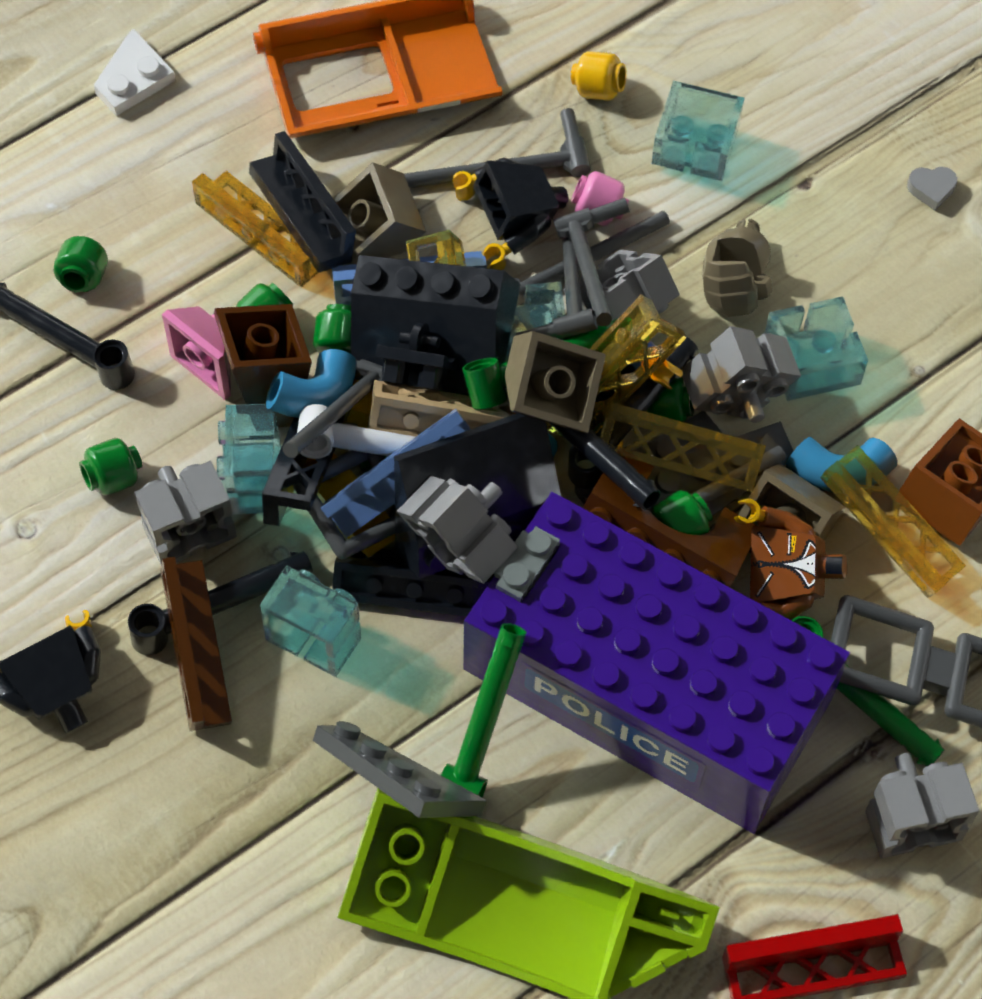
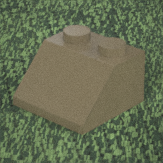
(381, 212)
(553, 380)
(791, 493)

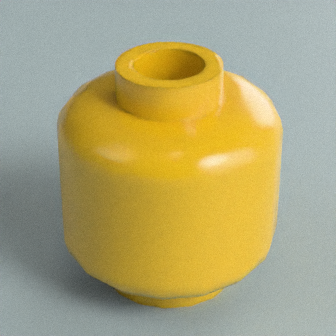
(599, 75)

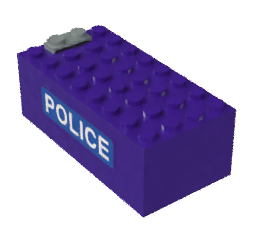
(655, 660)

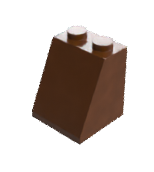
(260, 345)

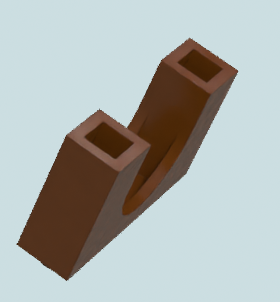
(713, 553)

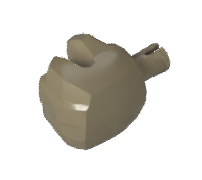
(736, 270)

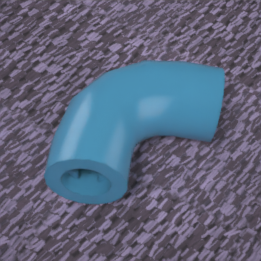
(332, 378)
(812, 460)

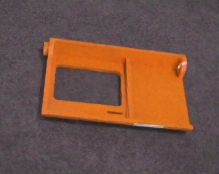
(425, 45)

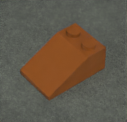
(948, 483)

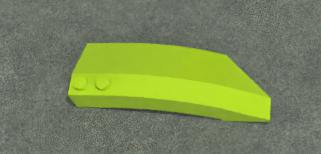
(519, 903)

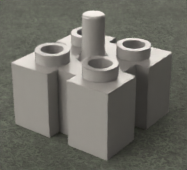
(629, 275)
(740, 373)
(185, 511)
(458, 527)
(920, 809)

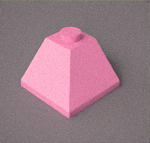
(198, 347)

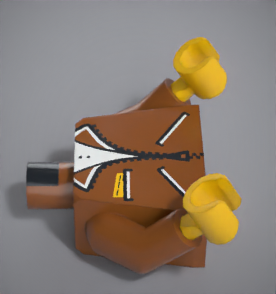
(788, 561)

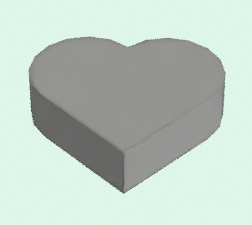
(932, 185)

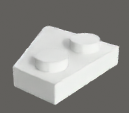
(132, 75)

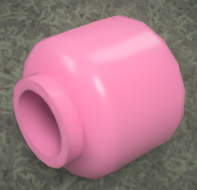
(597, 191)

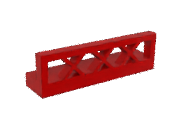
(815, 944)

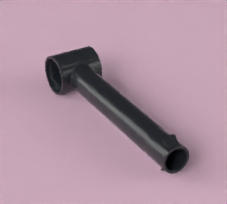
(97, 354)
(642, 400)
(614, 466)
(220, 598)

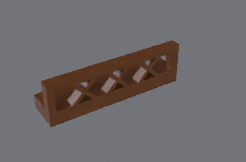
(195, 644)

